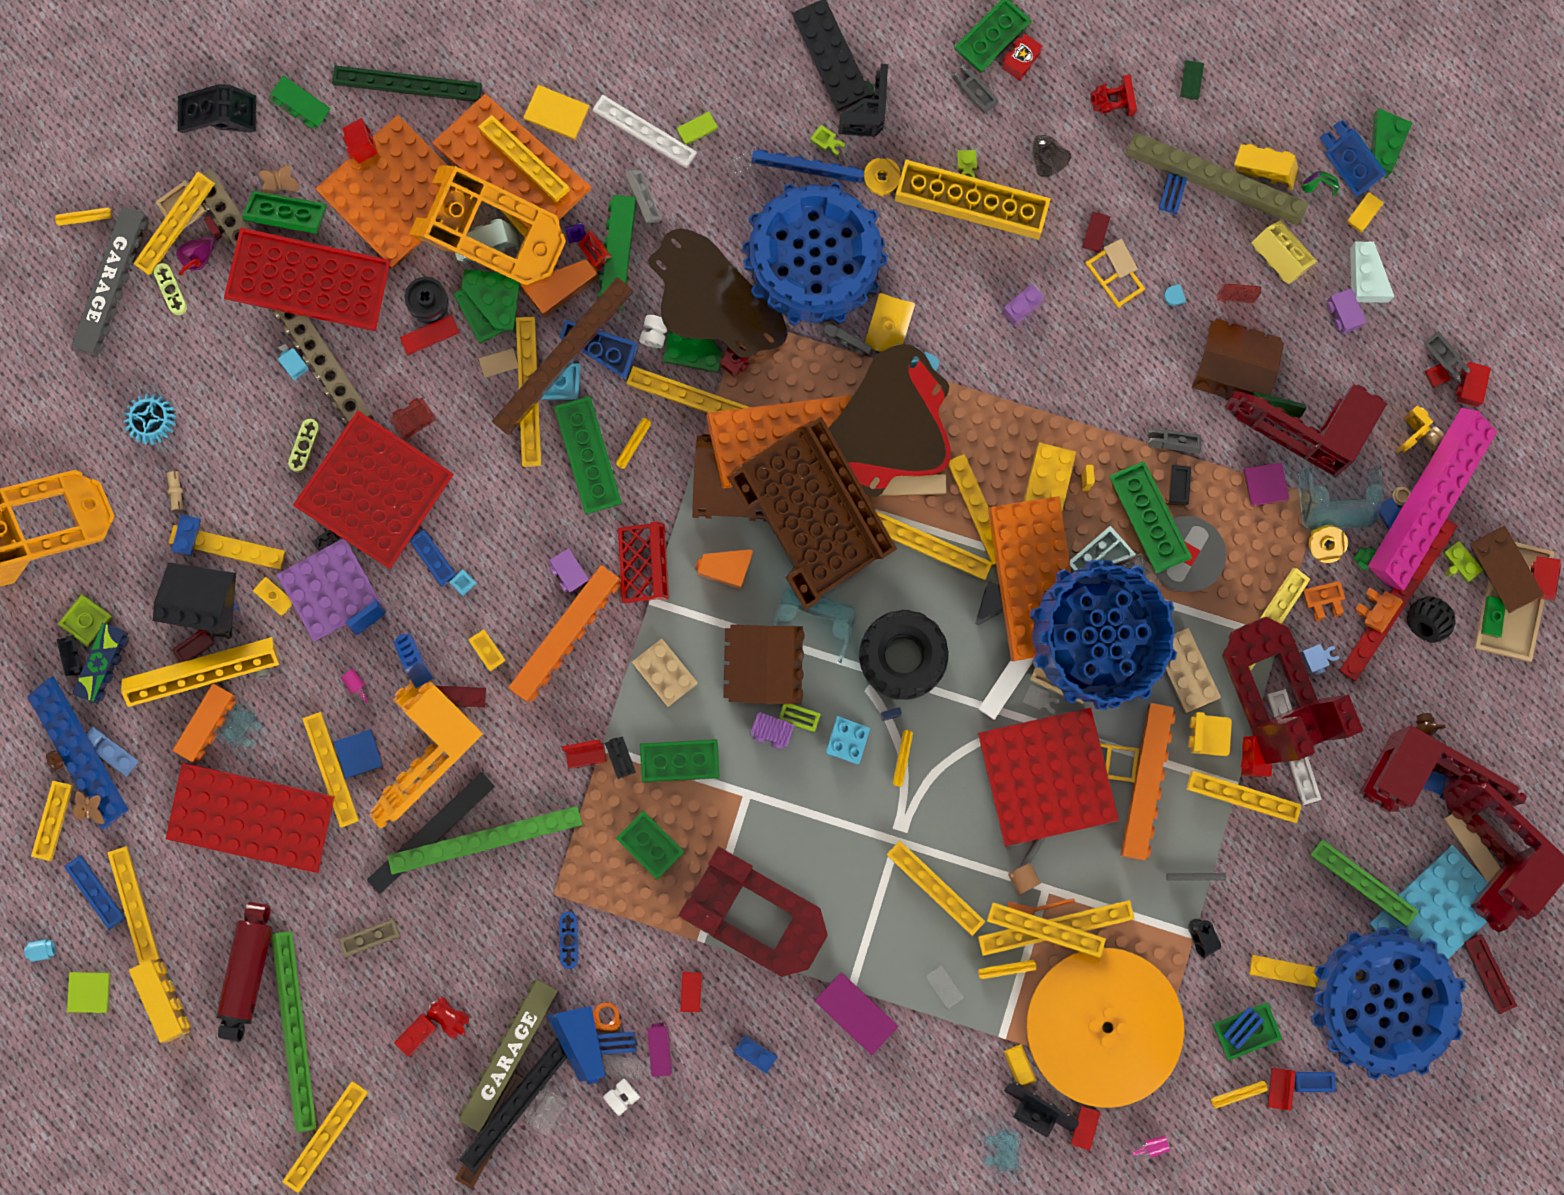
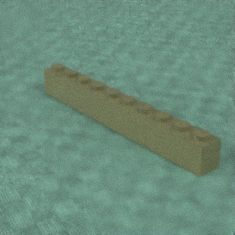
(1217, 178)

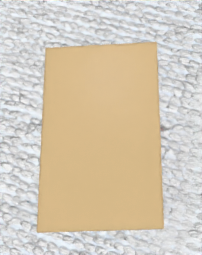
(1120, 258)
(498, 362)

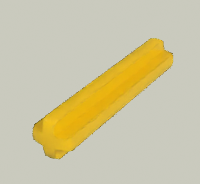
(83, 216)
(633, 443)
(902, 758)
(1007, 969)
(1239, 1094)

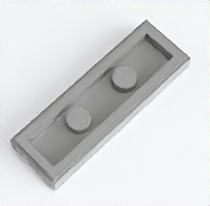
(643, 196)

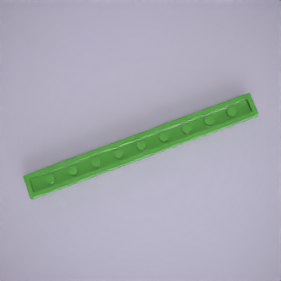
(484, 840)
(293, 1031)

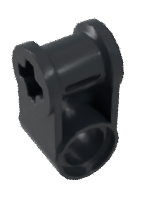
(1204, 937)

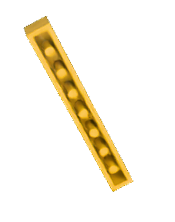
(200, 672)

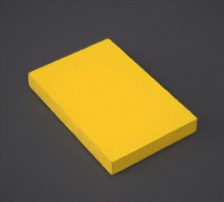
(556, 112)

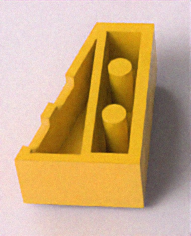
(1268, 164)

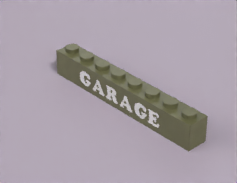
(506, 1060)

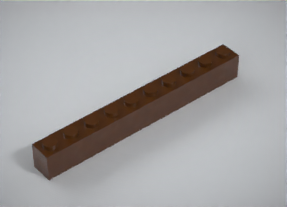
(562, 356)

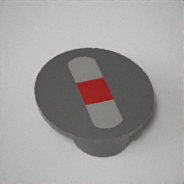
(1207, 557)

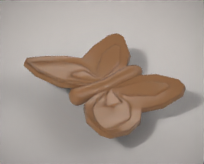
(278, 179)
(87, 807)

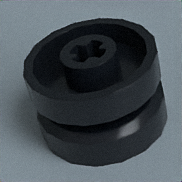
(417, 294)

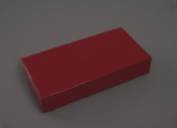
(1096, 232)
(193, 646)

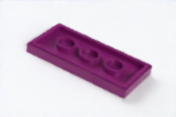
(856, 1013)

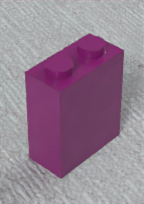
(659, 1050)

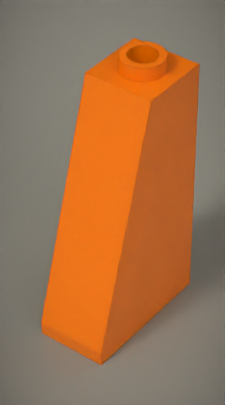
(560, 287)

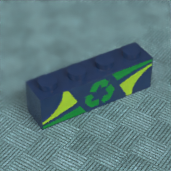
(100, 663)

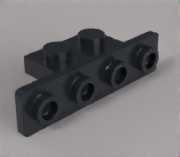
(1037, 1112)

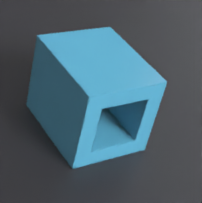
(292, 363)

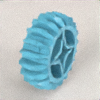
(151, 404)

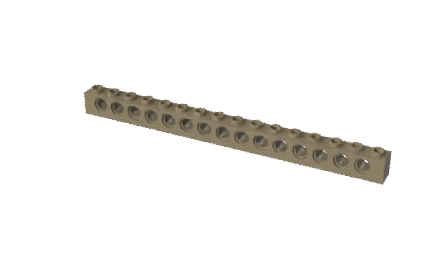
(291, 326)

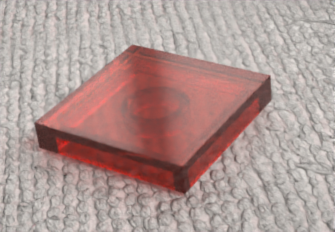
(1239, 293)

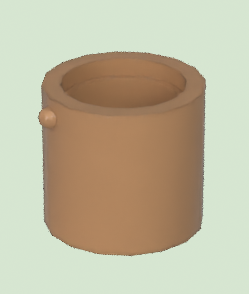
(1024, 878)

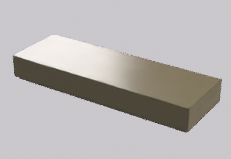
(369, 937)

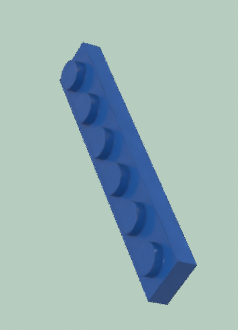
(813, 167)

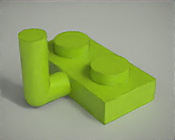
(1461, 562)

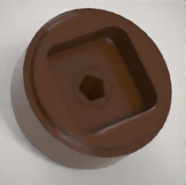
(54, 760)

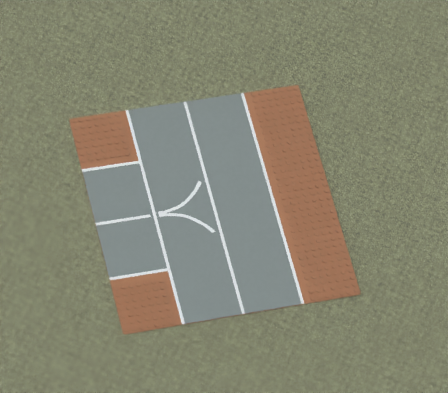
(831, 822)

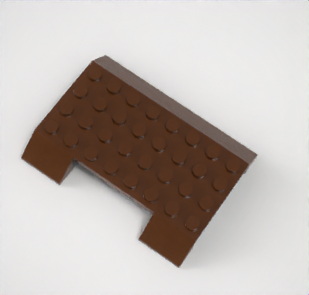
(813, 509)

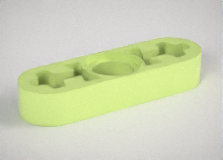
(169, 274)
(314, 434)

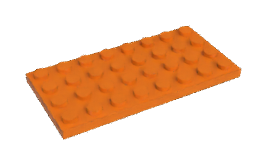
(476, 154)
(747, 431)
(1028, 554)

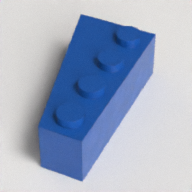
(608, 350)

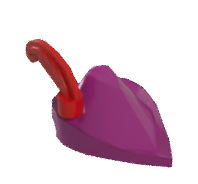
(195, 253)

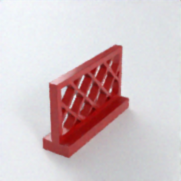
(657, 558)

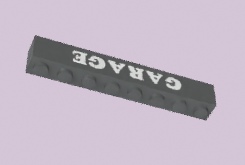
(109, 282)

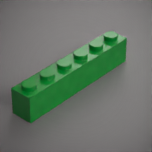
(618, 241)

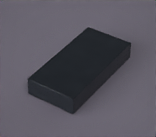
(1180, 484)

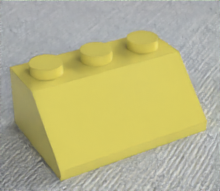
(1283, 252)

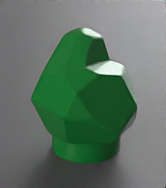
(1364, 557)

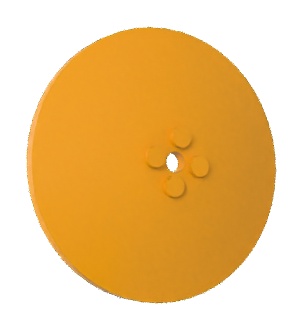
(1068, 1033)

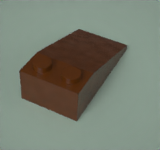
(1506, 569)

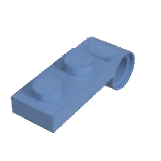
(111, 752)

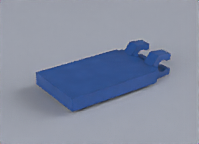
(1352, 158)

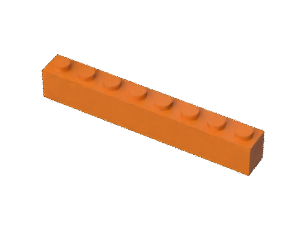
(564, 634)
(1147, 782)

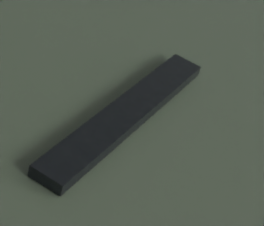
(436, 827)
(514, 1107)

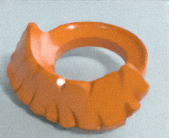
(613, 1025)

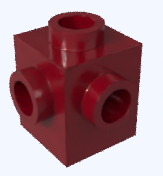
(733, 363)

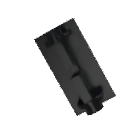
(69, 655)
(620, 757)

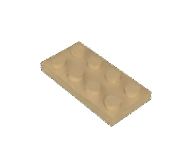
(1190, 674)

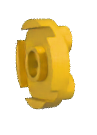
(882, 166)
(1335, 550)

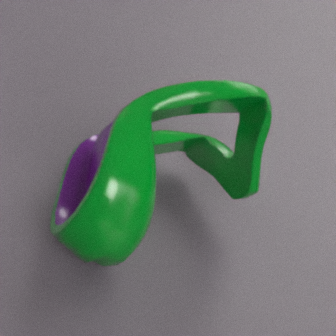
(1312, 181)

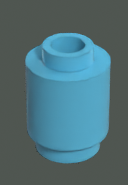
(40, 950)

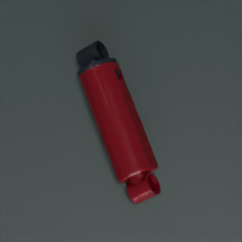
(244, 972)

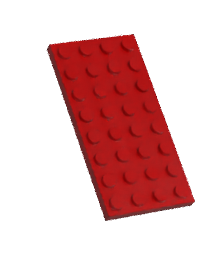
(307, 279)
(250, 817)

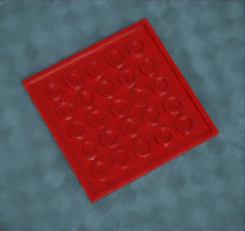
(373, 489)
(1048, 777)

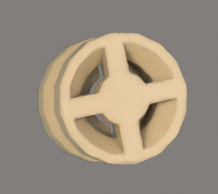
(1433, 439)

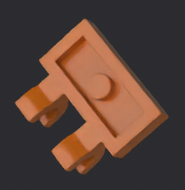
(1324, 595)
(1382, 612)

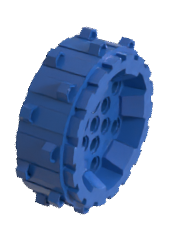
(836, 214)
(1140, 609)
(1419, 968)

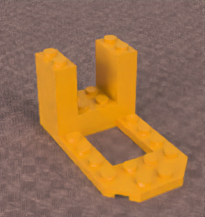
(455, 210)
(87, 506)
(450, 732)

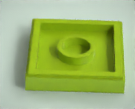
(84, 620)
(88, 992)

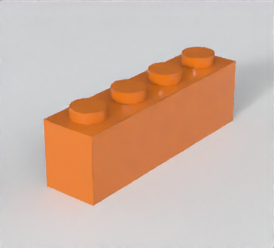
(205, 723)

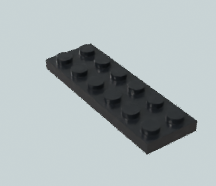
(831, 54)

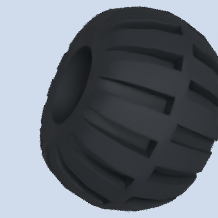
(1431, 619)

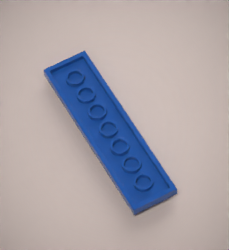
(76, 749)

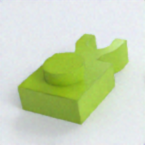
(826, 139)
(967, 162)

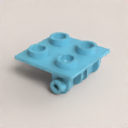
(847, 740)

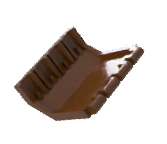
(1238, 361)
(764, 664)

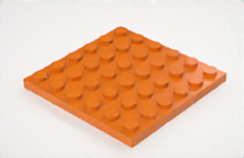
(386, 190)

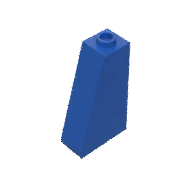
(580, 1042)

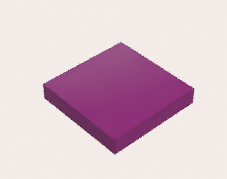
(1266, 484)

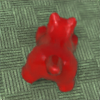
(450, 1019)

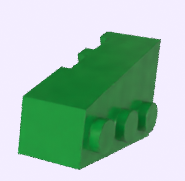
(298, 103)
(1388, 138)

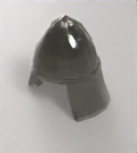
(1049, 155)

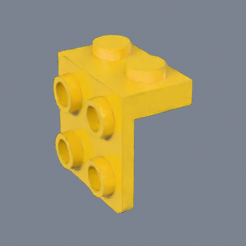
(1420, 422)
(1210, 735)

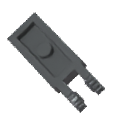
(975, 90)
(846, 340)
(1446, 354)
(1174, 440)

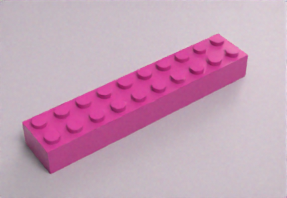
(1432, 499)

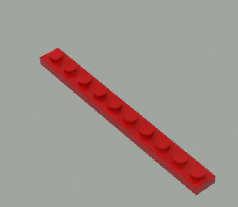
(1372, 638)

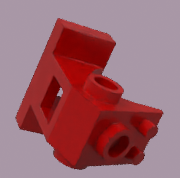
(1124, 96)

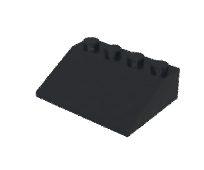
(196, 598)

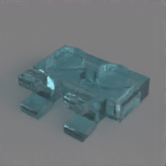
(237, 725)
(1007, 1150)

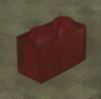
(413, 418)

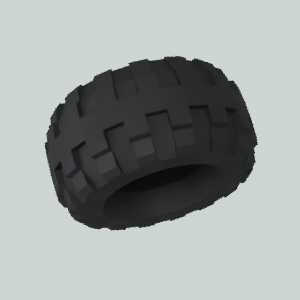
(913, 627)

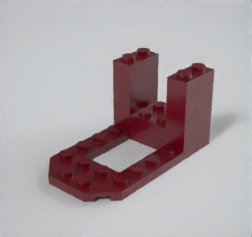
(1332, 446)
(1298, 730)
(1408, 762)
(1526, 877)
(717, 894)

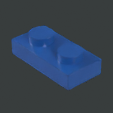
(186, 535)
(755, 1054)

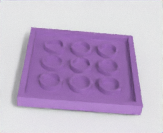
(328, 589)

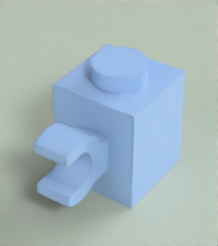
(1316, 659)

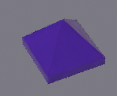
(575, 232)

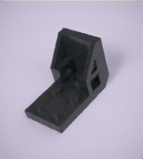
(218, 107)
(862, 120)

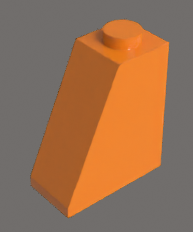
(725, 567)

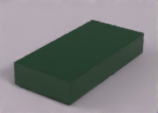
(1192, 80)

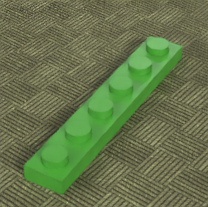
(1364, 883)

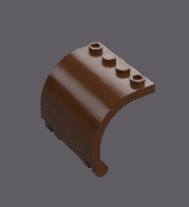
(708, 487)

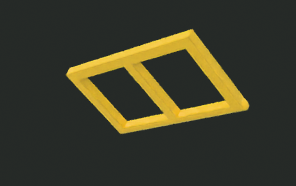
(1103, 283)
(1109, 747)

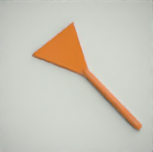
(1030, 910)

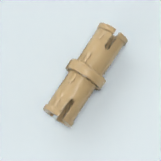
(175, 491)

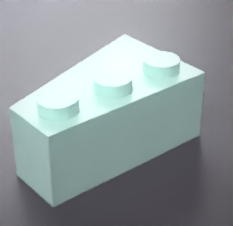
(496, 235)
(1368, 274)
(1104, 547)

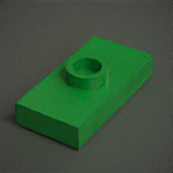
(1493, 617)

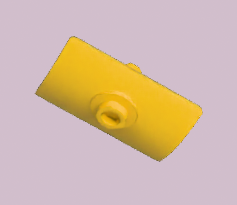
(889, 322)

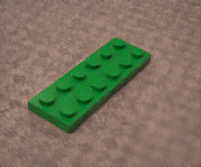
(587, 455)
(1150, 517)

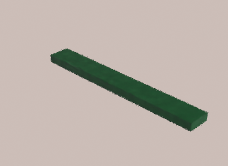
(406, 83)

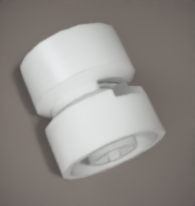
(653, 332)
(616, 1102)

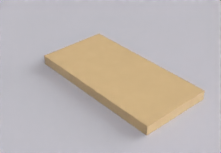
(1520, 626)

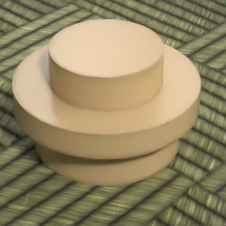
(1400, 495)

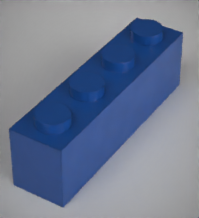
(412, 660)

